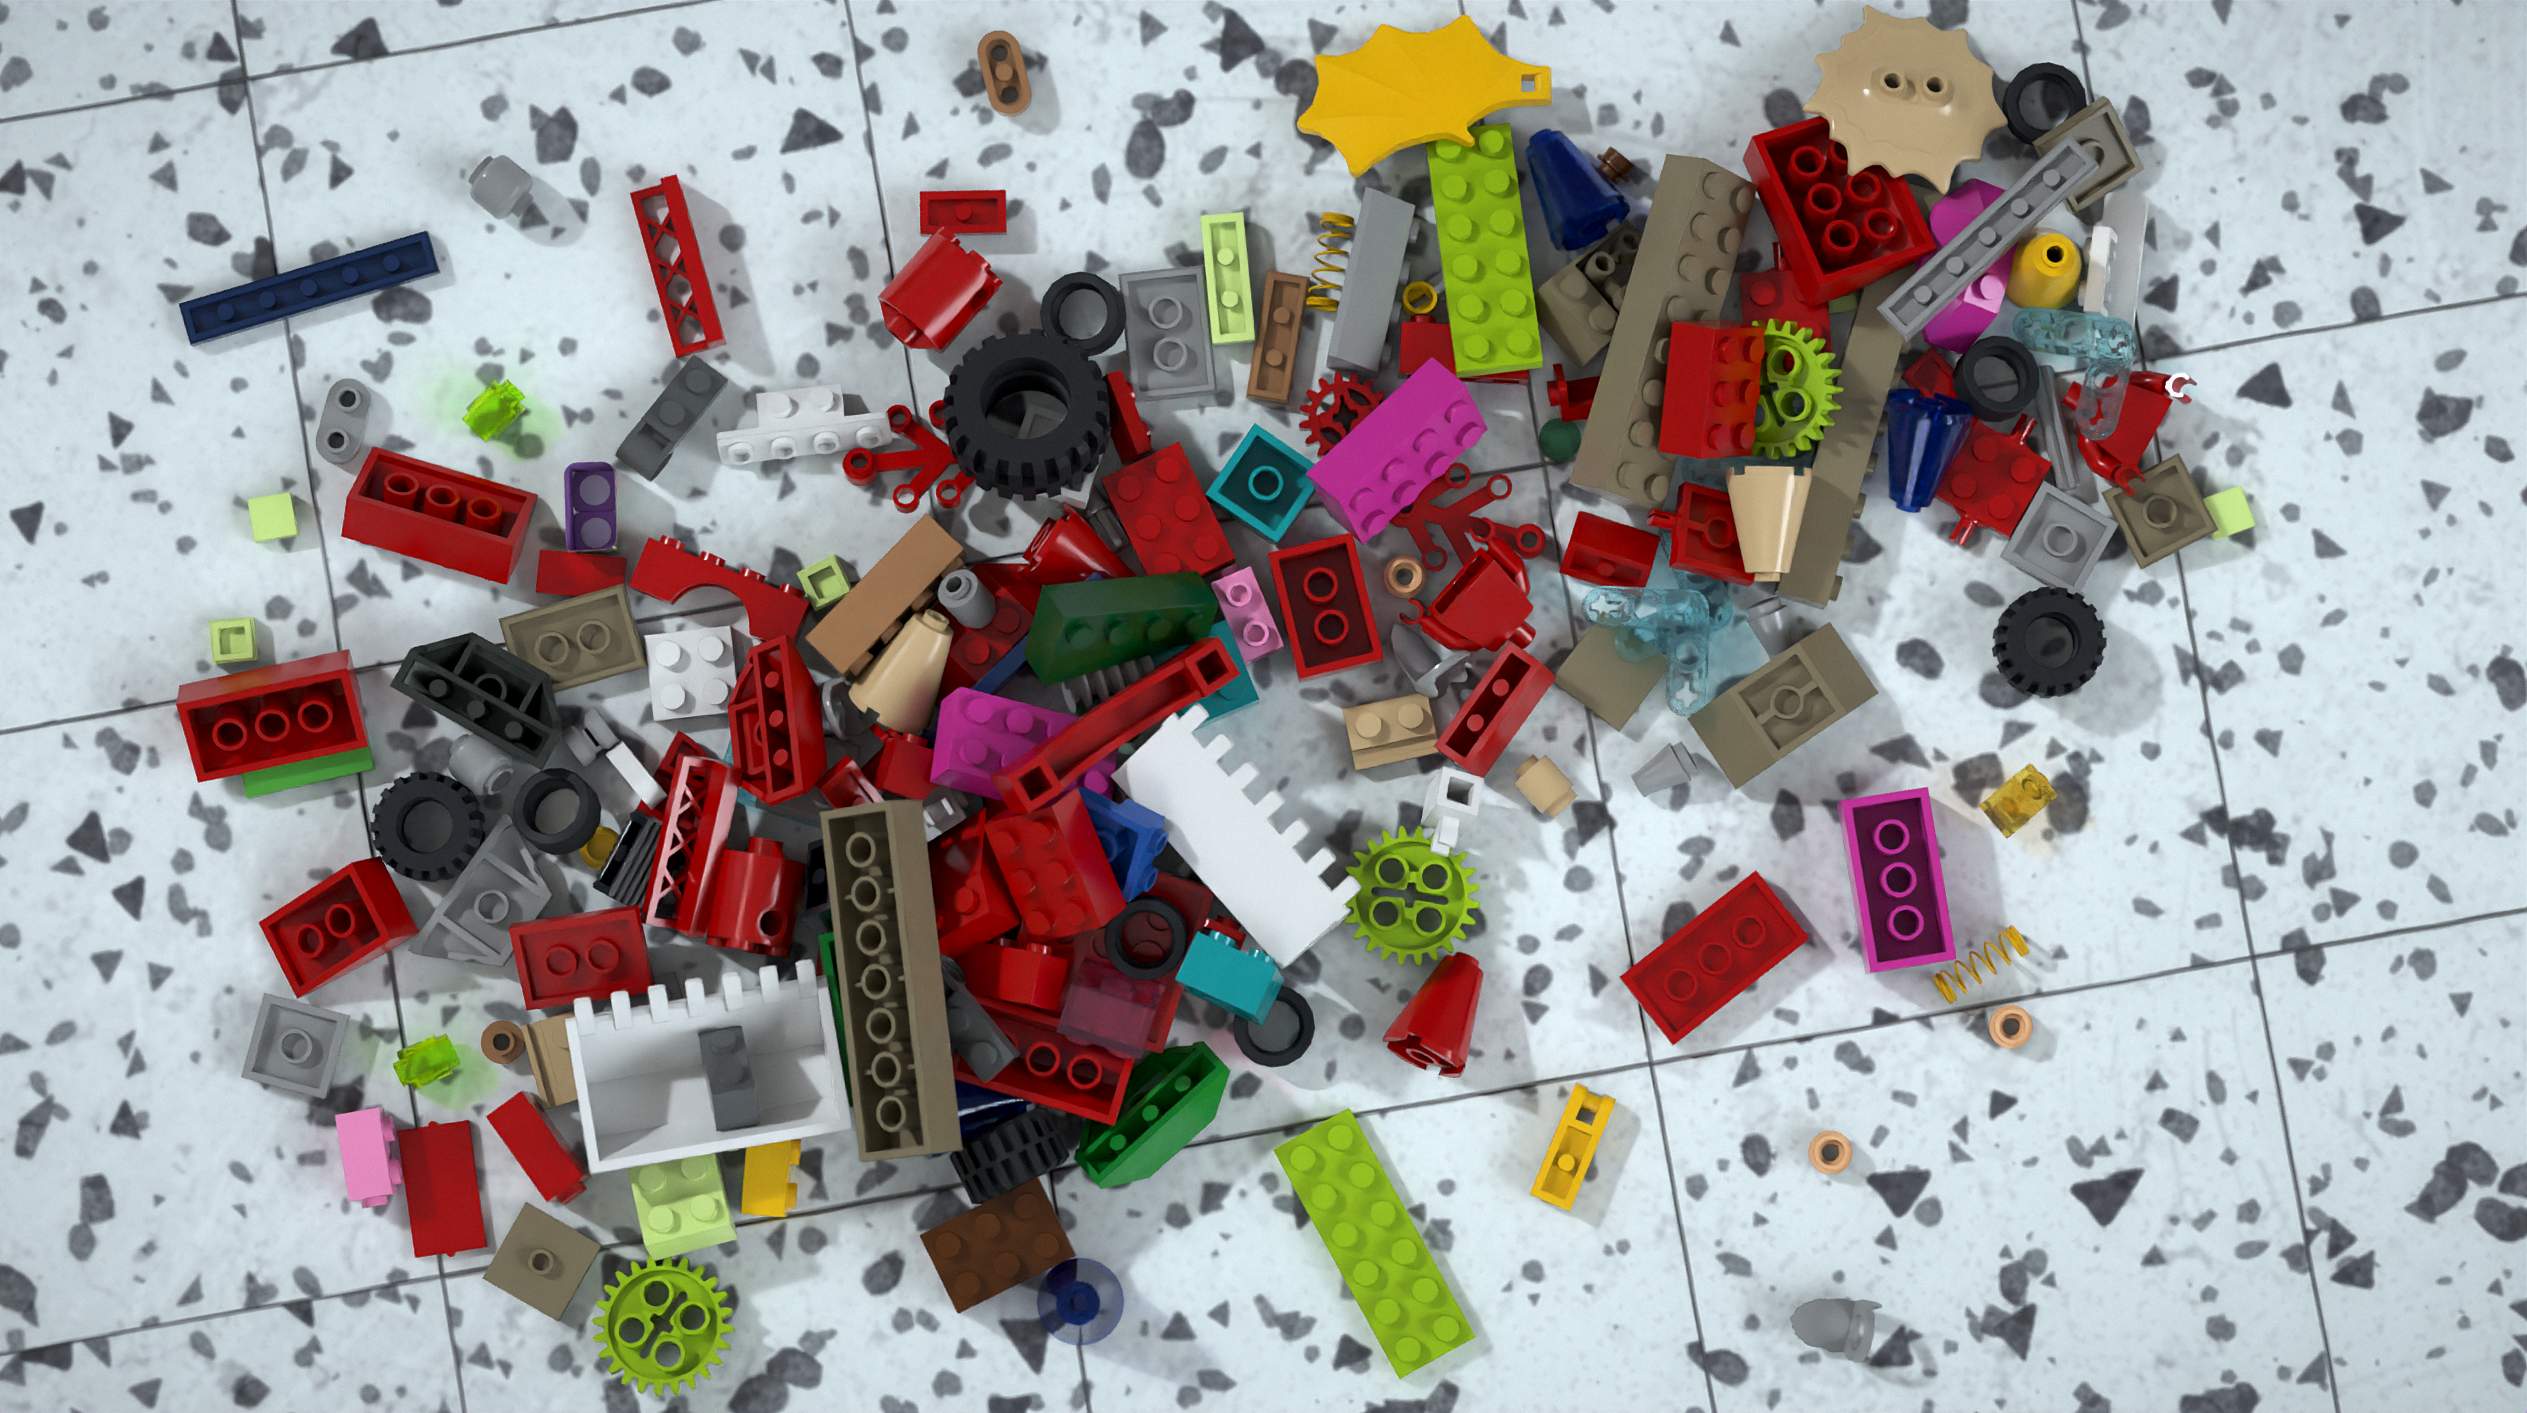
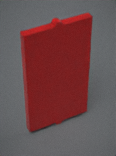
(442, 1188)

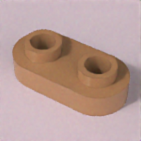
(1004, 74)

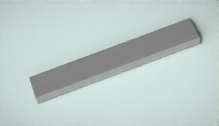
(1987, 238)

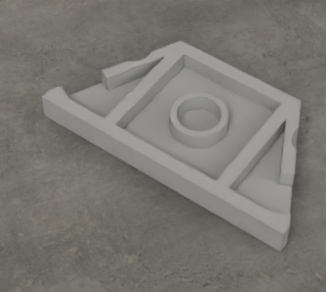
(490, 894)

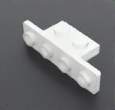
(2115, 260)
(803, 424)

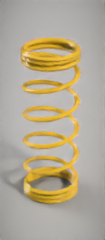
(1316, 301)
(2017, 942)

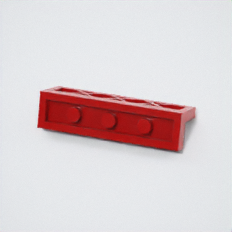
(693, 263)
(705, 849)

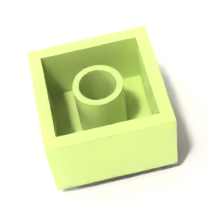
(682, 1205)

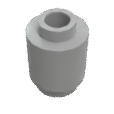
(967, 599)

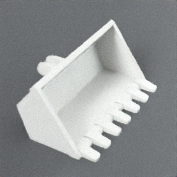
(1233, 840)

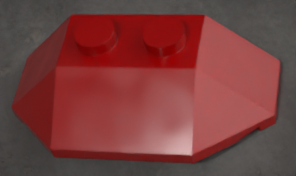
(978, 650)
(777, 723)

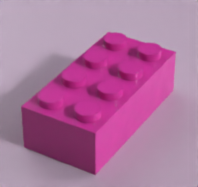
(1397, 450)
(987, 732)
(1896, 880)

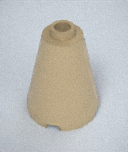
(1768, 516)
(906, 674)

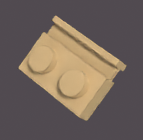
(1390, 731)
(551, 1060)

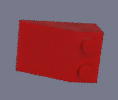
(968, 888)
(338, 926)

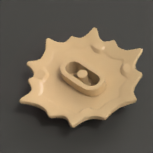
(1906, 98)

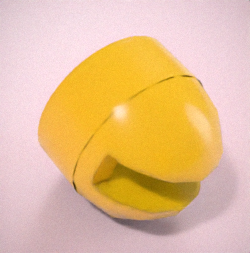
(1415, 292)

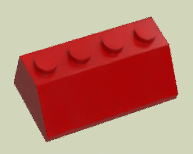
(438, 515)
(272, 715)
(1052, 1068)

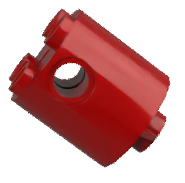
(937, 293)
(756, 900)

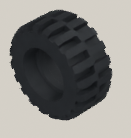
(1015, 366)

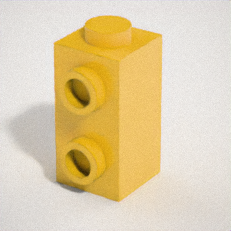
(768, 1178)

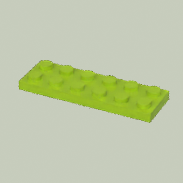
(1484, 253)
(1374, 1243)

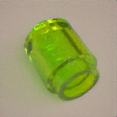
(494, 409)
(426, 1061)

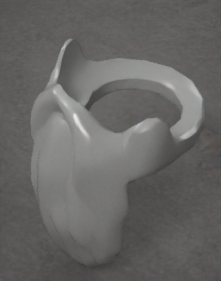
(1423, 665)
(838, 712)
(1837, 1326)

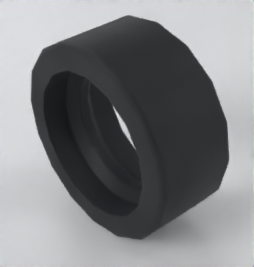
(2039, 72)
(1077, 281)
(2021, 362)
(536, 790)
(1151, 970)
(1293, 1052)

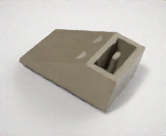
(1586, 296)

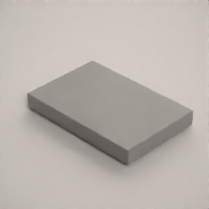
(1168, 333)

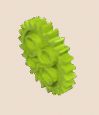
(1808, 378)
(1404, 935)
(631, 1304)

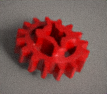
(1324, 421)

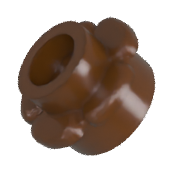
(1615, 166)

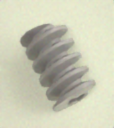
(1104, 681)

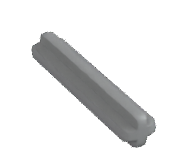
(2055, 431)

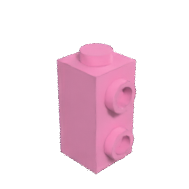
(1246, 613)
(368, 1157)

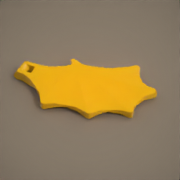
(1415, 91)

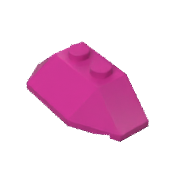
(1979, 304)

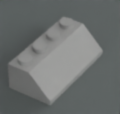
(1371, 284)

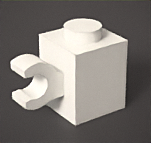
(1451, 807)
(943, 810)

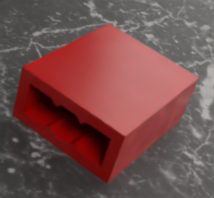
(539, 1148)

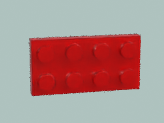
(1714, 958)

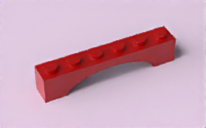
(1075, 748)

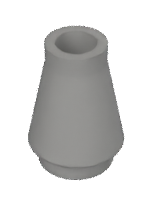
(1771, 625)
(1666, 769)

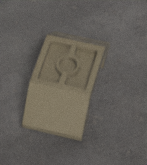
(1782, 705)

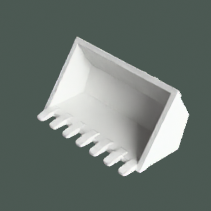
(646, 1081)

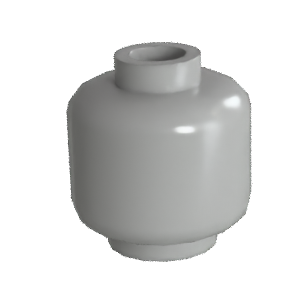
(501, 187)
(480, 765)

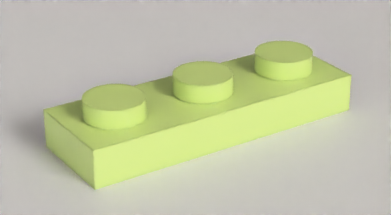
(1227, 278)

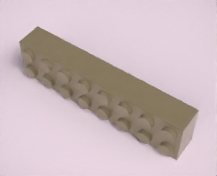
(1676, 276)
(890, 980)

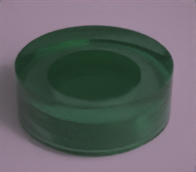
(1559, 440)

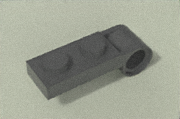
(671, 418)
(971, 1028)

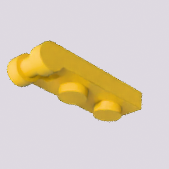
(1572, 1148)

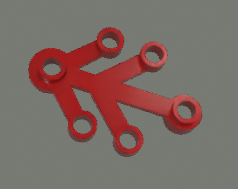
(932, 457)
(1457, 520)

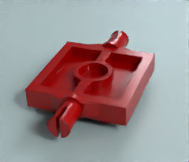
(1779, 296)
(1992, 480)
(1703, 534)

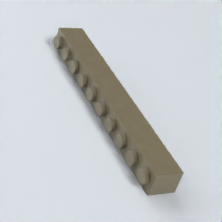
(1846, 450)

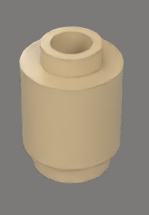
(1544, 785)

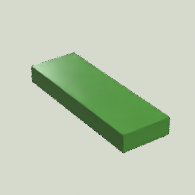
(308, 772)

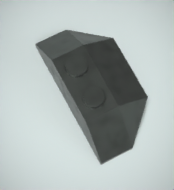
(485, 693)

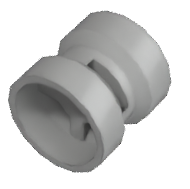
(580, 741)

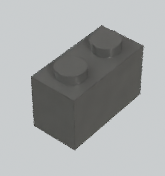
(729, 1078)

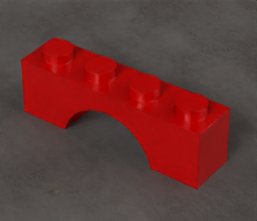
(670, 573)
(907, 770)

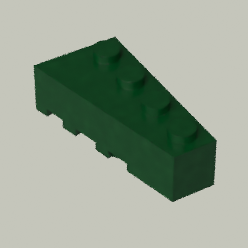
(1115, 621)

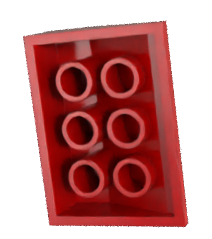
(1831, 224)

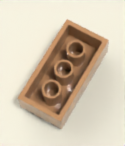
(887, 598)

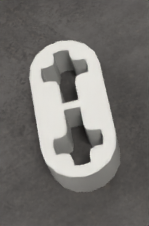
(636, 775)

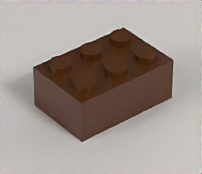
(998, 1245)

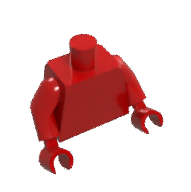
(2139, 418)
(1482, 602)

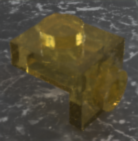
(2018, 800)

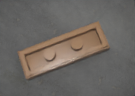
(1277, 337)

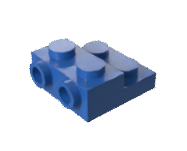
(1129, 838)

